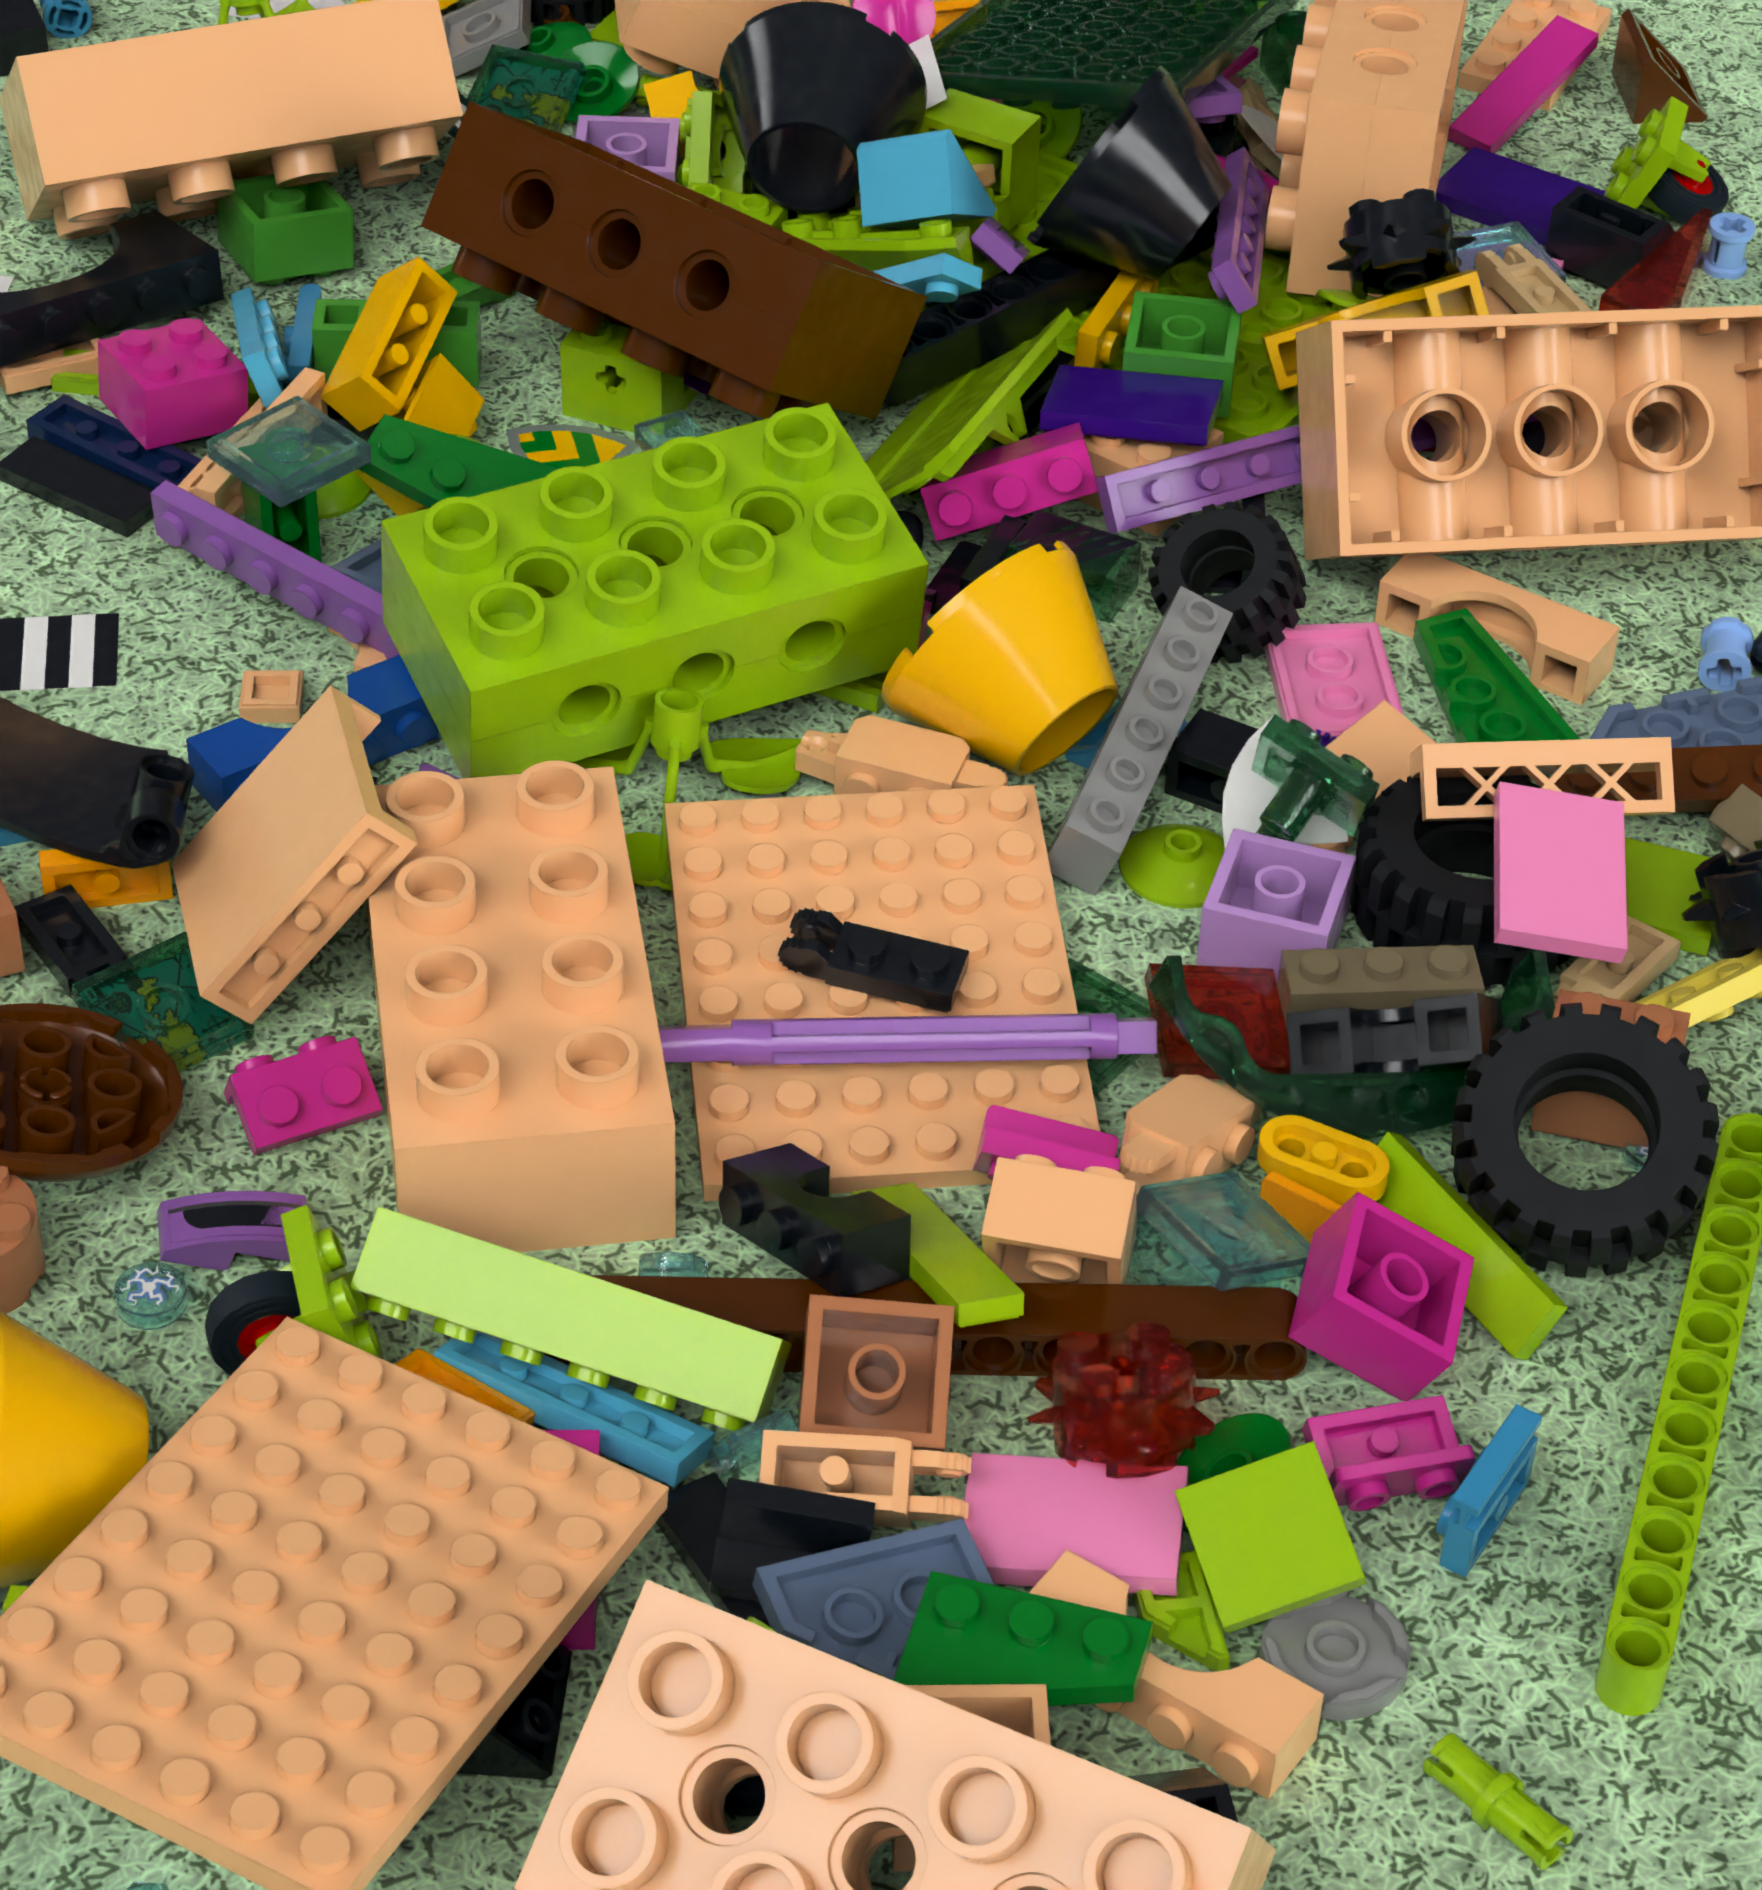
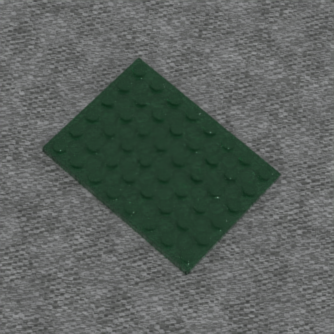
(1095, 47)

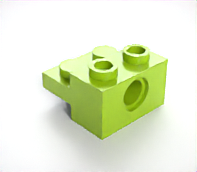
(702, 130)

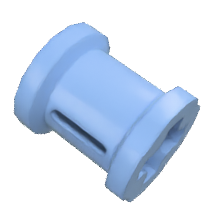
(1728, 245)
(1725, 648)

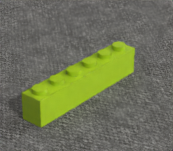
(569, 1316)

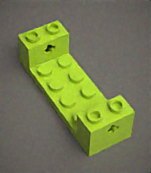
(617, 390)

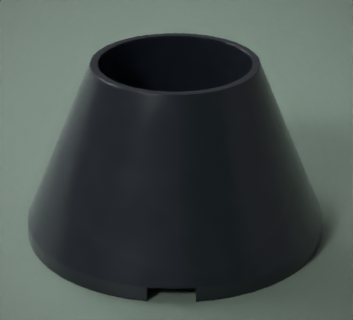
(809, 90)
(1138, 187)

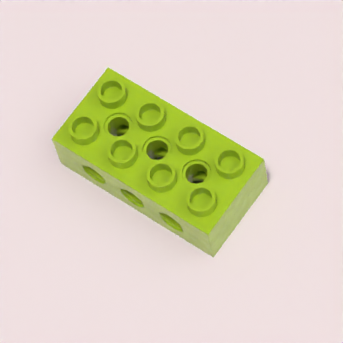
(698, 565)

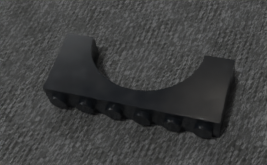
(150, 276)

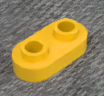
(1323, 1158)

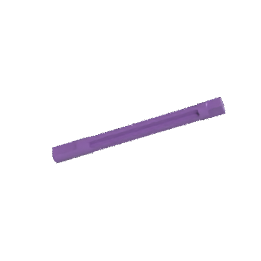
(911, 1039)

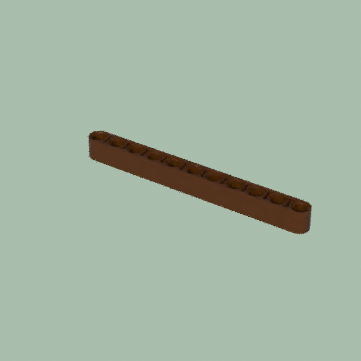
(1227, 1331)

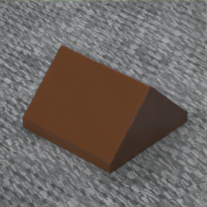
(1650, 73)

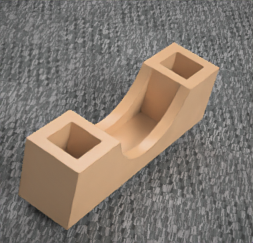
(1562, 646)
(1239, 1720)

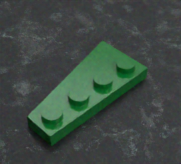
(440, 466)
(1481, 686)

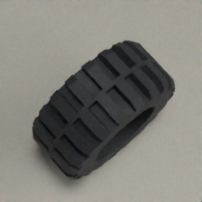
(1408, 883)
(1601, 1058)

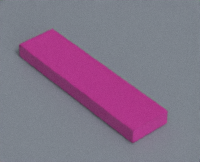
(1523, 85)

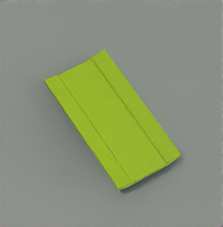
(964, 416)

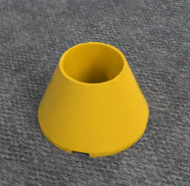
(1011, 664)
(64, 1448)

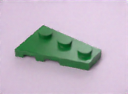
(1008, 1636)

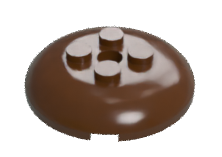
(76, 1098)

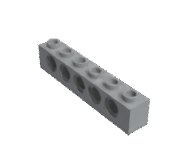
(1137, 741)

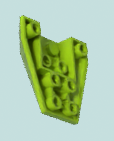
(886, 247)

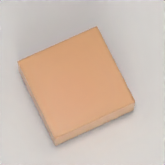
(272, 696)

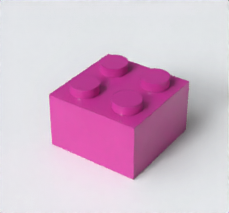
(172, 382)
(1382, 1297)

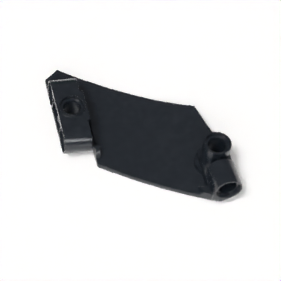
(90, 791)

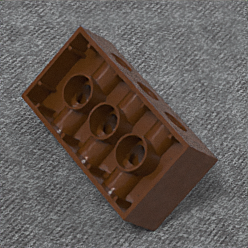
(687, 274)

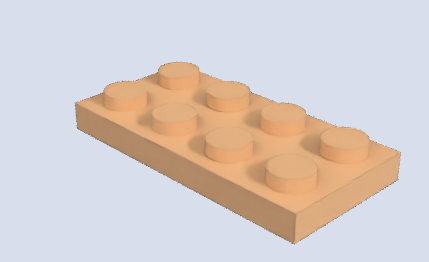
(1517, 29)

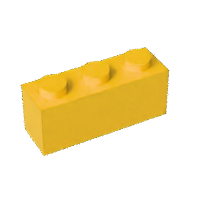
(389, 344)
(437, 401)

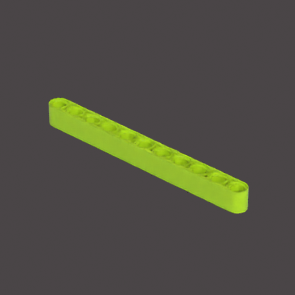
(1685, 1429)

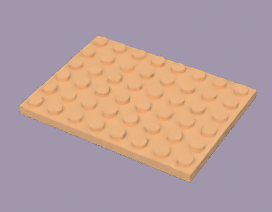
(913, 863)
(309, 1611)

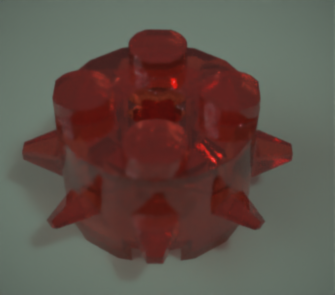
(1124, 1400)

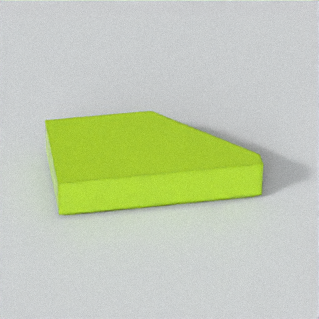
(1189, 1619)

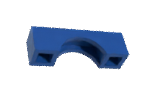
(233, 750)

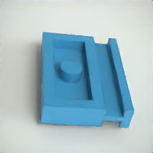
(1488, 1491)

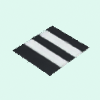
(58, 652)

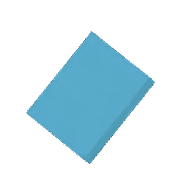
(918, 181)

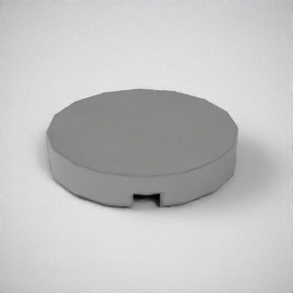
(1351, 1681)

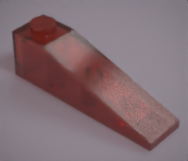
(1665, 274)

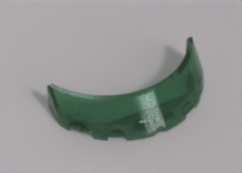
(1350, 1102)

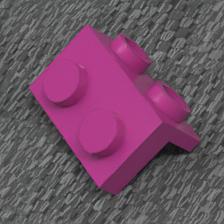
(302, 1094)
(1069, 1146)
(1390, 1452)

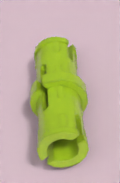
(1498, 1801)

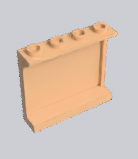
(287, 859)

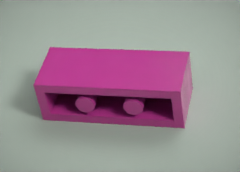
(1011, 482)

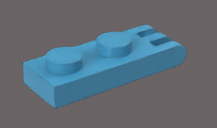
(298, 338)

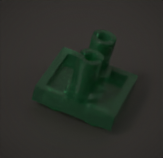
(1309, 781)

